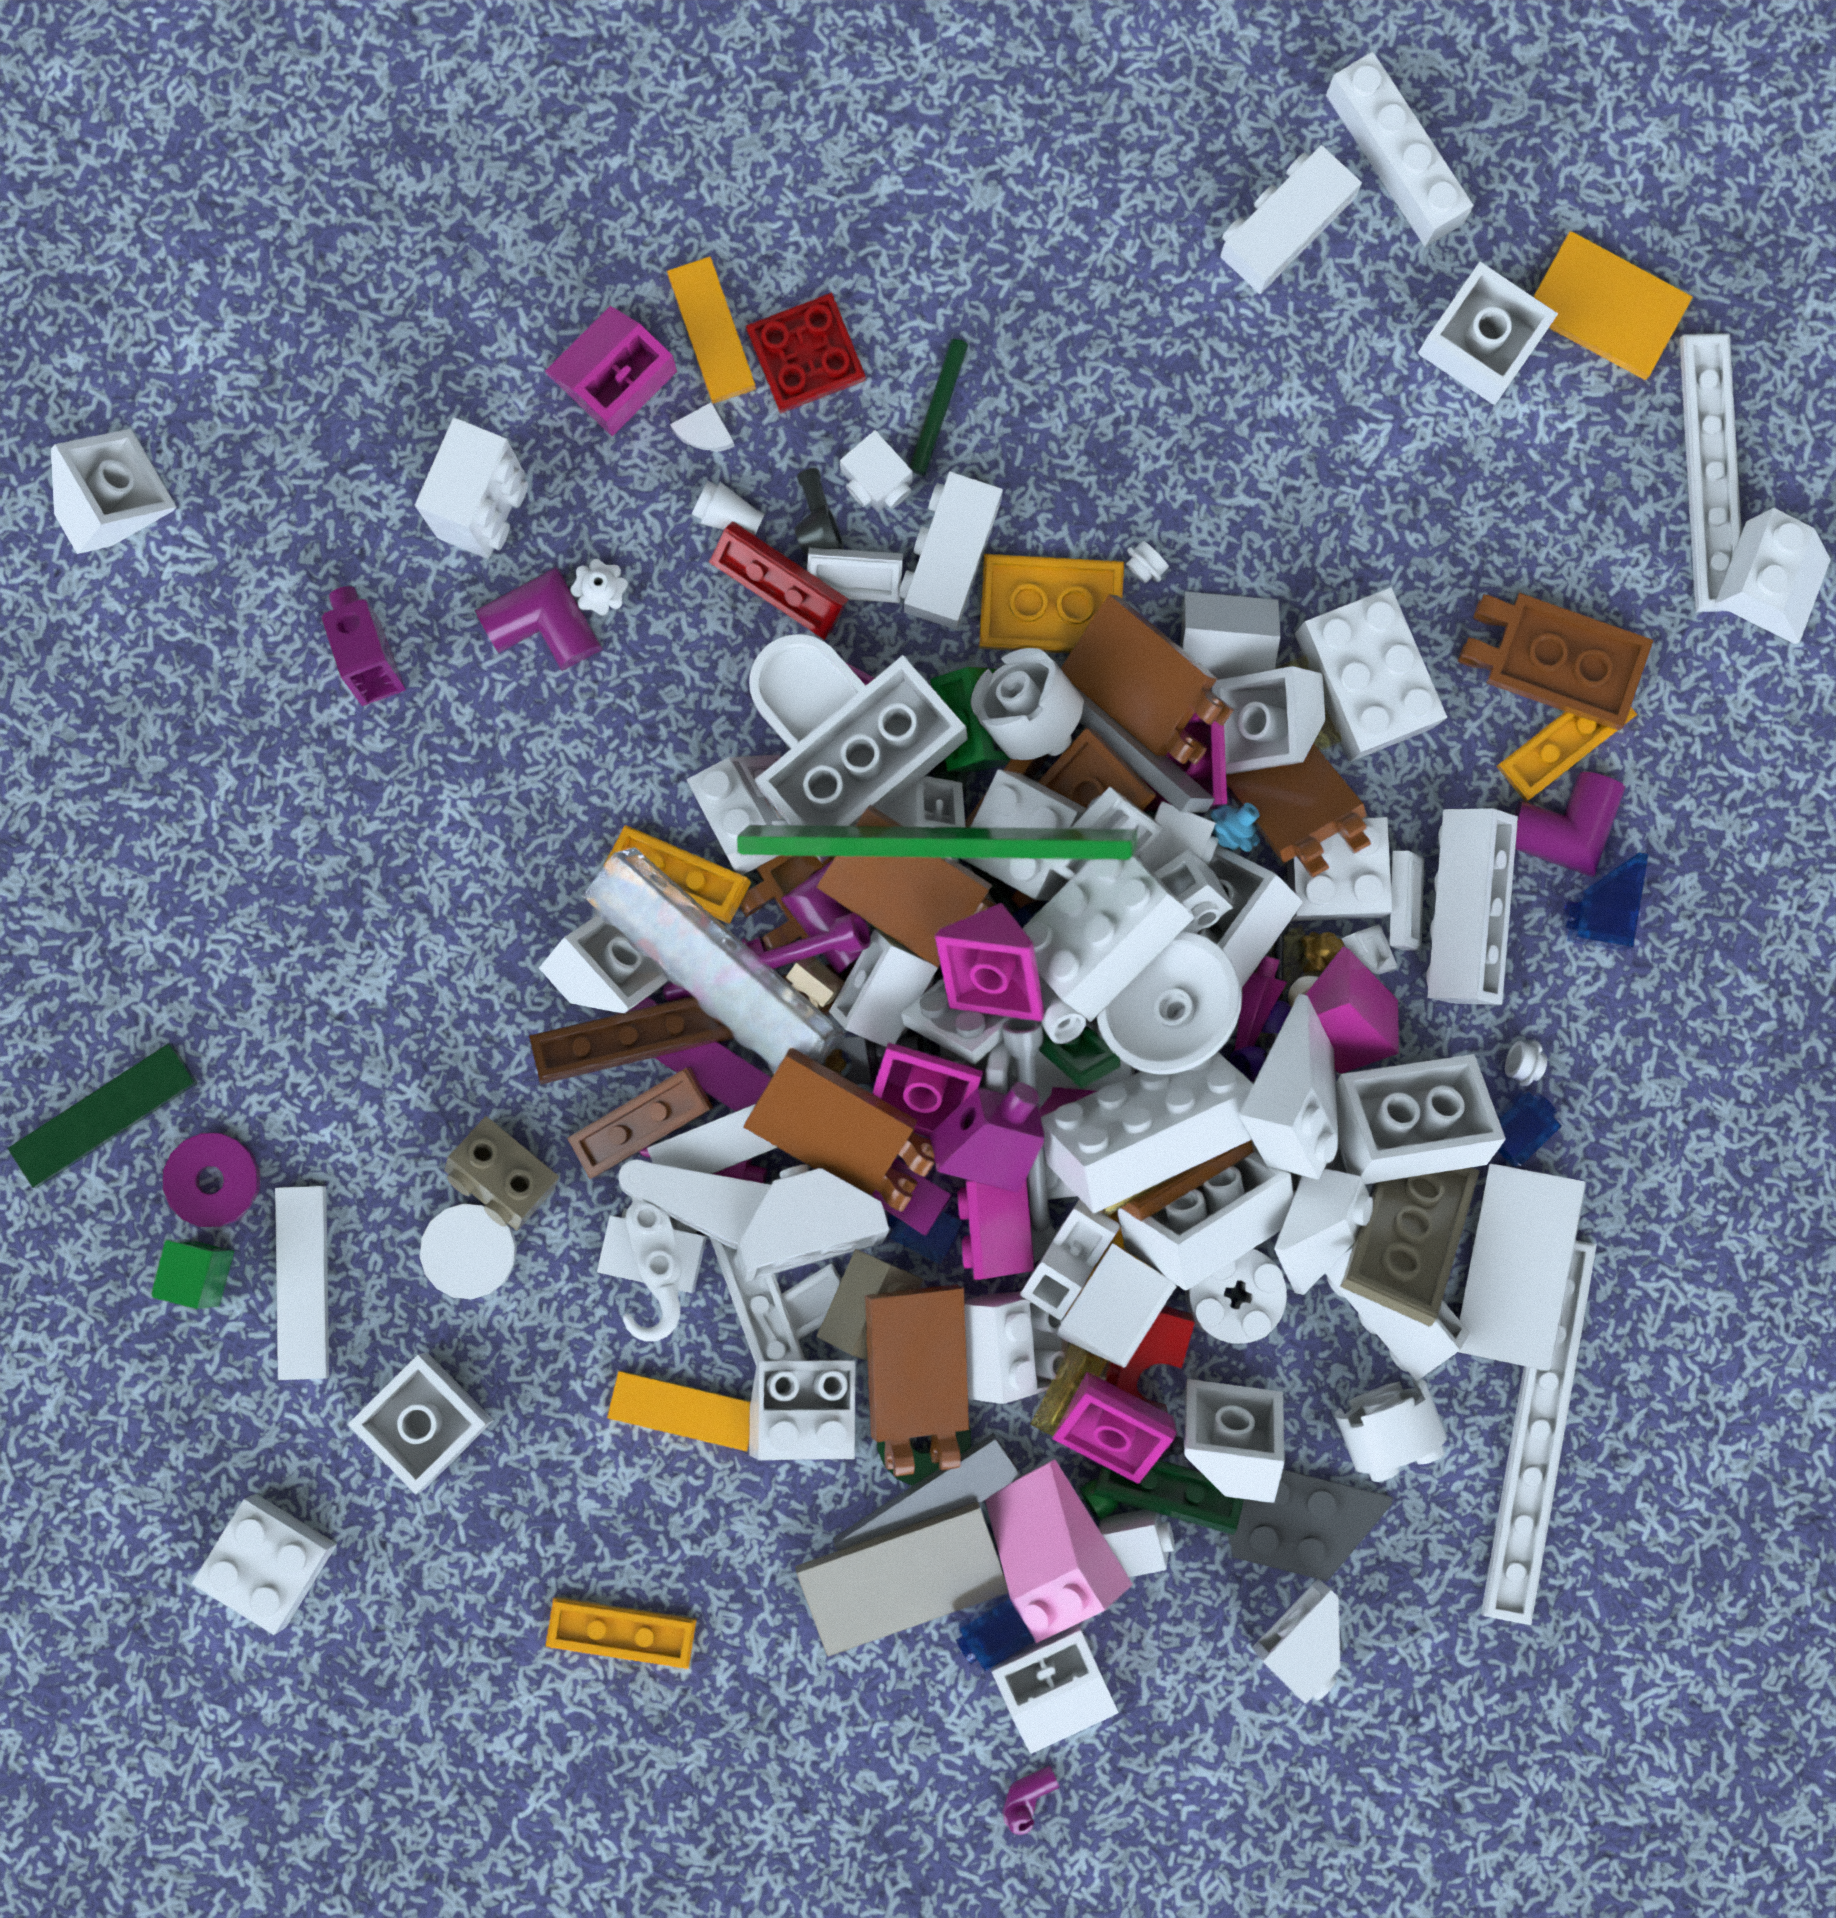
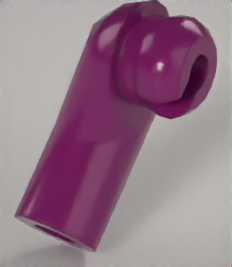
(1023, 1797)

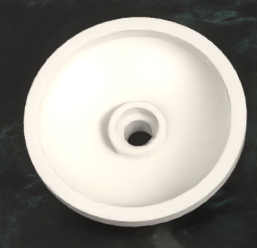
(1185, 975)

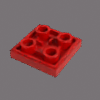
(805, 353)

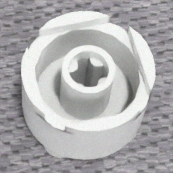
(1028, 705)
(1249, 1318)
(1392, 1429)

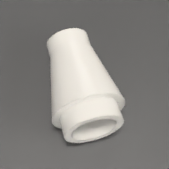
(721, 506)

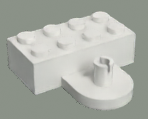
(845, 738)

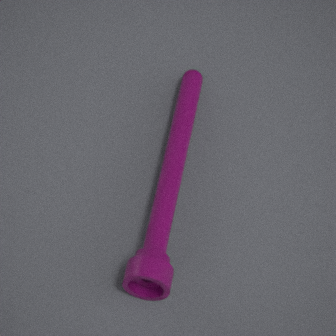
(847, 934)

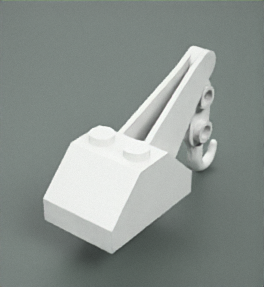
(771, 1226)

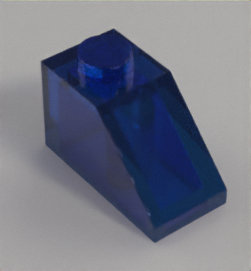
(1608, 908)

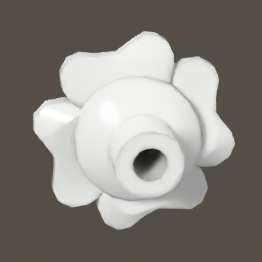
(599, 587)

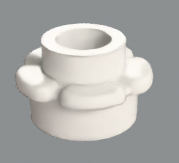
(1146, 563)
(1526, 1062)

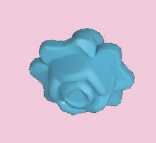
(1236, 826)

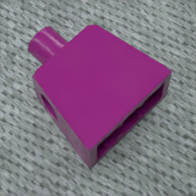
(361, 647)
(991, 1137)

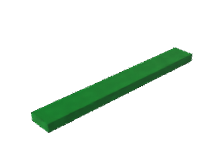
(938, 842)

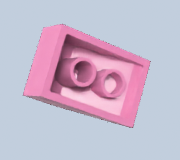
(1052, 1553)

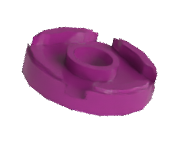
(183, 1173)

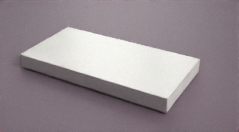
(1520, 1266)

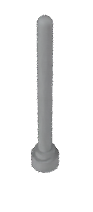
(1023, 1040)

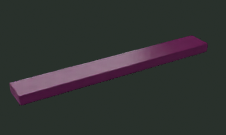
(741, 1085)

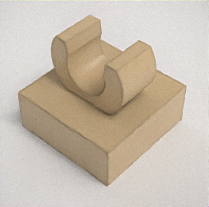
(815, 981)

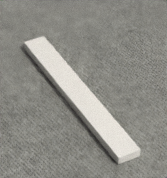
(1535, 1460)

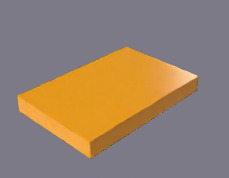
(1611, 305)
(1043, 600)

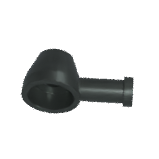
(819, 527)

